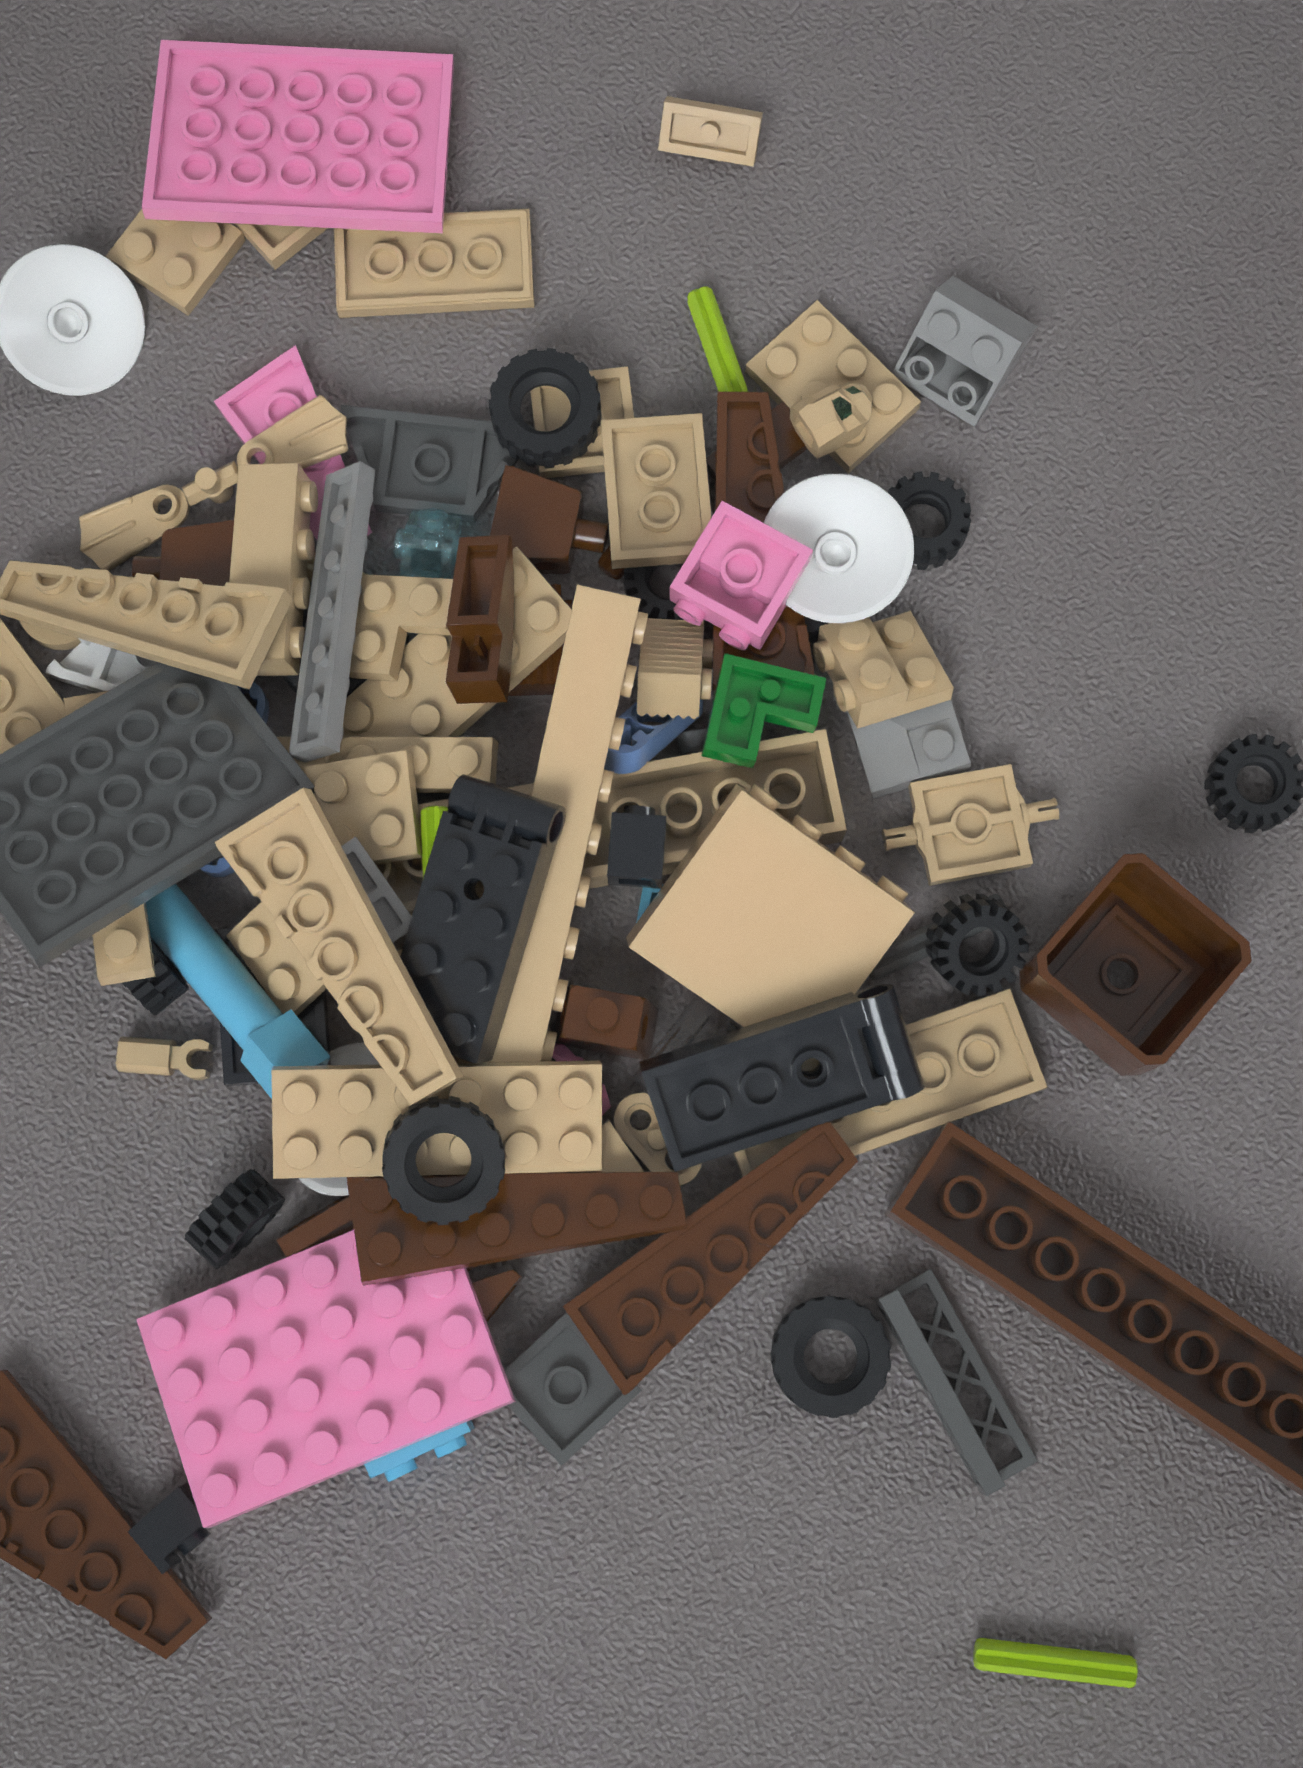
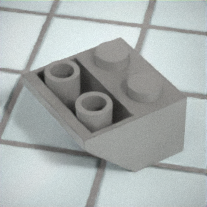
(963, 350)

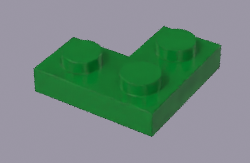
(756, 693)

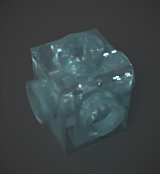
(428, 544)

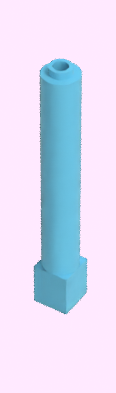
(230, 990)

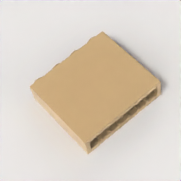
(768, 914)

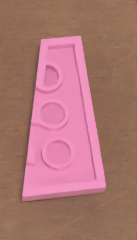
(268, 398)

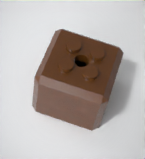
(1169, 938)

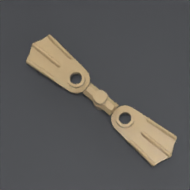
(132, 524)

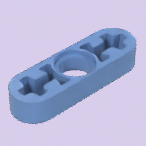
(646, 739)

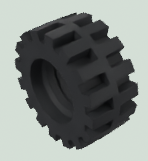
(948, 502)

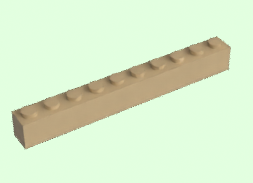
(572, 775)

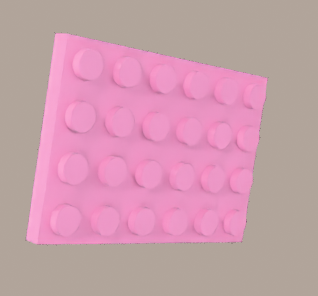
(299, 136)
(315, 1373)

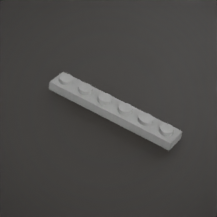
(332, 613)

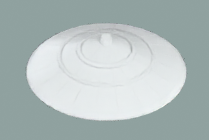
(70, 320)
(857, 544)

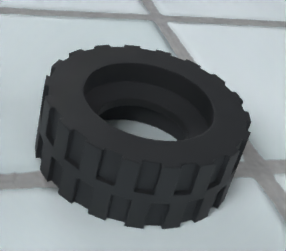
(538, 370)
(452, 1201)
(871, 1365)

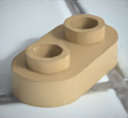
(647, 1143)

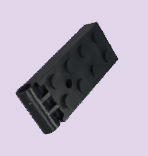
(471, 947)
(752, 1084)

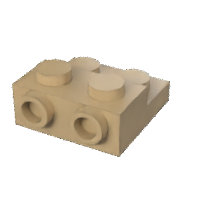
(881, 668)

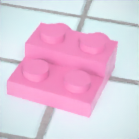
(738, 577)

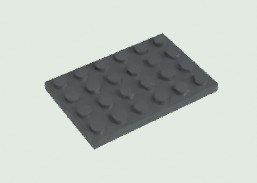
(129, 801)

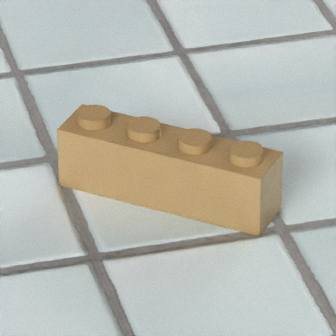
(273, 548)

